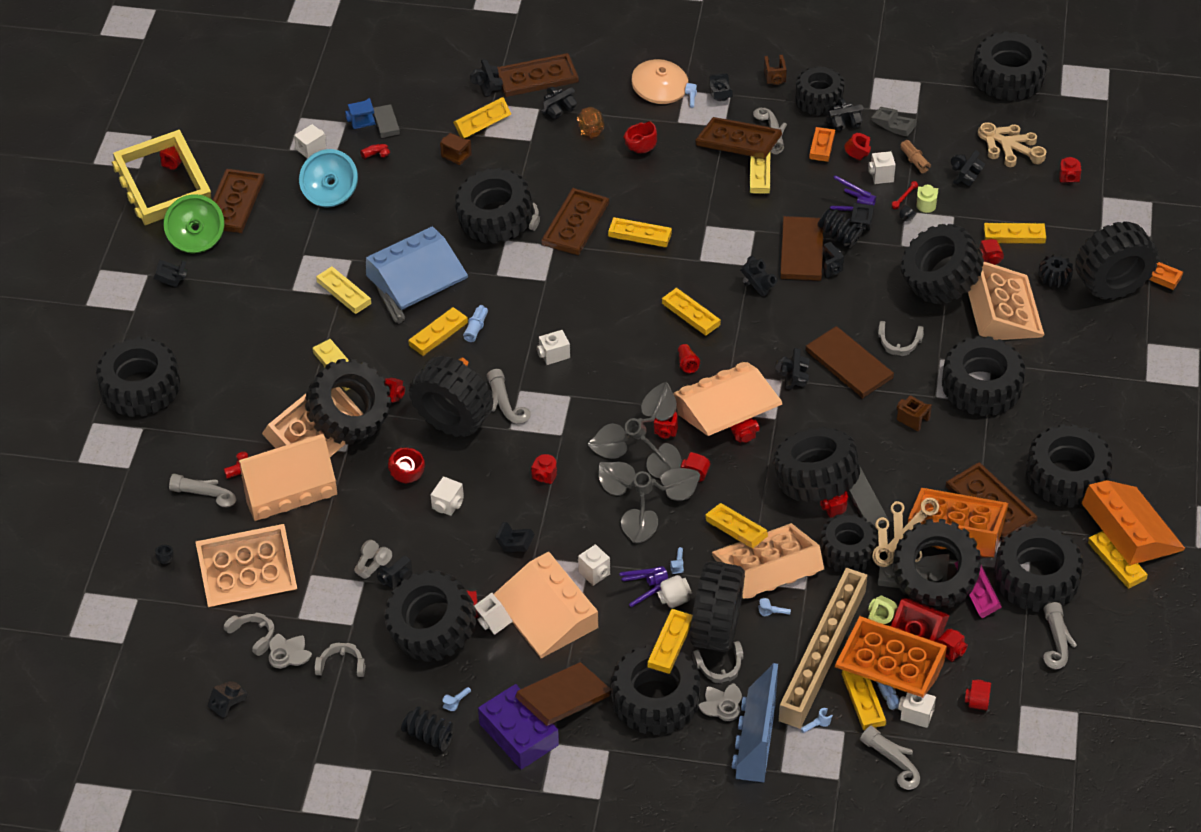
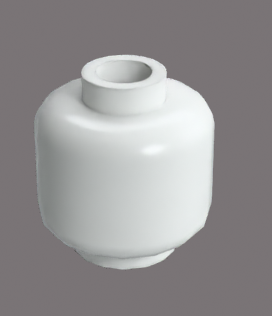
(674, 591)

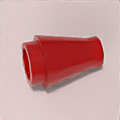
(688, 359)

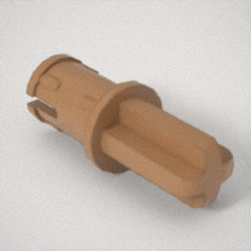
(915, 156)

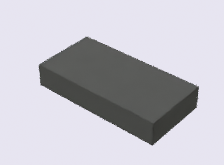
(386, 121)

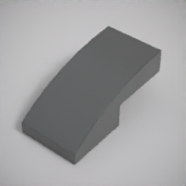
(889, 120)

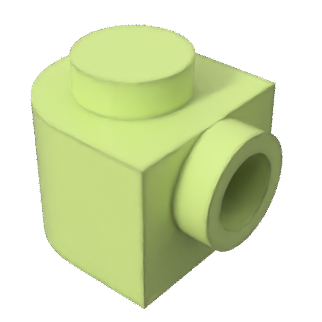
(926, 198)
(882, 610)

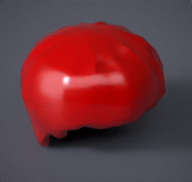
(641, 137)
(406, 465)

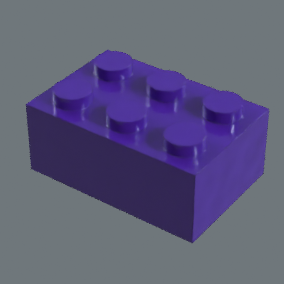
(517, 728)

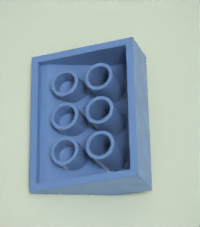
(415, 268)
(756, 727)

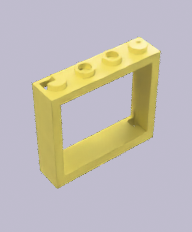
(146, 148)

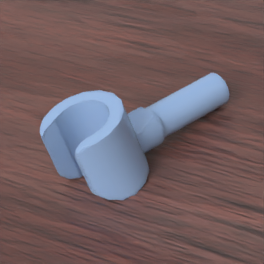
(691, 90)
(677, 565)
(766, 609)
(451, 703)
(820, 720)

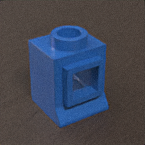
(360, 114)

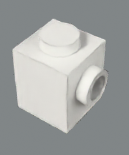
(310, 141)
(882, 167)
(553, 347)
(447, 496)
(594, 565)
(492, 614)
(917, 709)

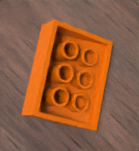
(977, 515)
(1130, 522)
(892, 657)

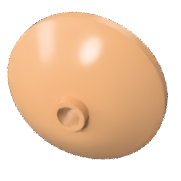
(659, 81)

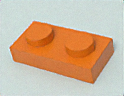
(822, 144)
(1166, 276)

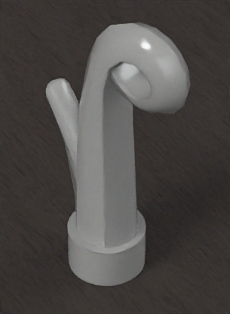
(765, 114)
(499, 394)
(205, 487)
(1061, 636)
(872, 738)

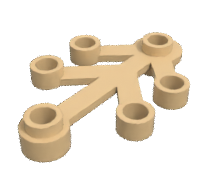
(990, 133)
(890, 548)

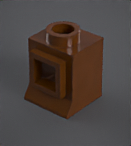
(775, 74)
(455, 148)
(912, 412)

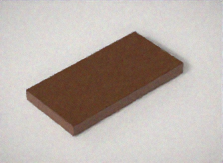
(537, 75)
(738, 137)
(237, 196)
(575, 221)
(801, 248)
(849, 362)
(983, 484)
(563, 693)

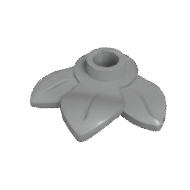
(290, 650)
(719, 702)

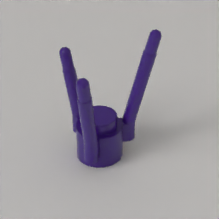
(863, 196)
(653, 576)

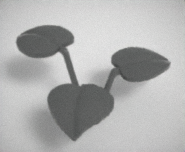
(611, 439)
(642, 524)

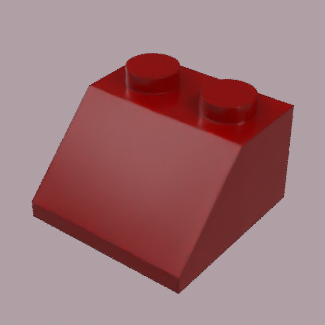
(919, 619)

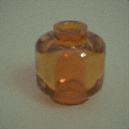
(590, 121)

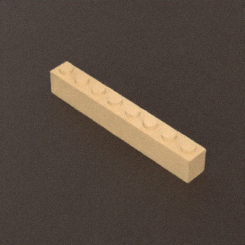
(822, 648)

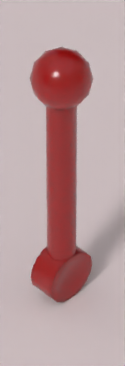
(895, 204)

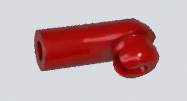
(374, 149)
(235, 469)

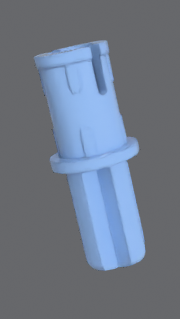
(475, 323)

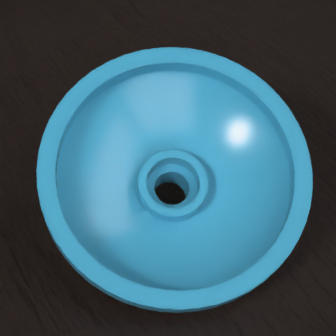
(322, 168)

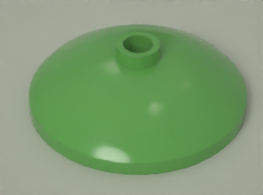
(192, 211)

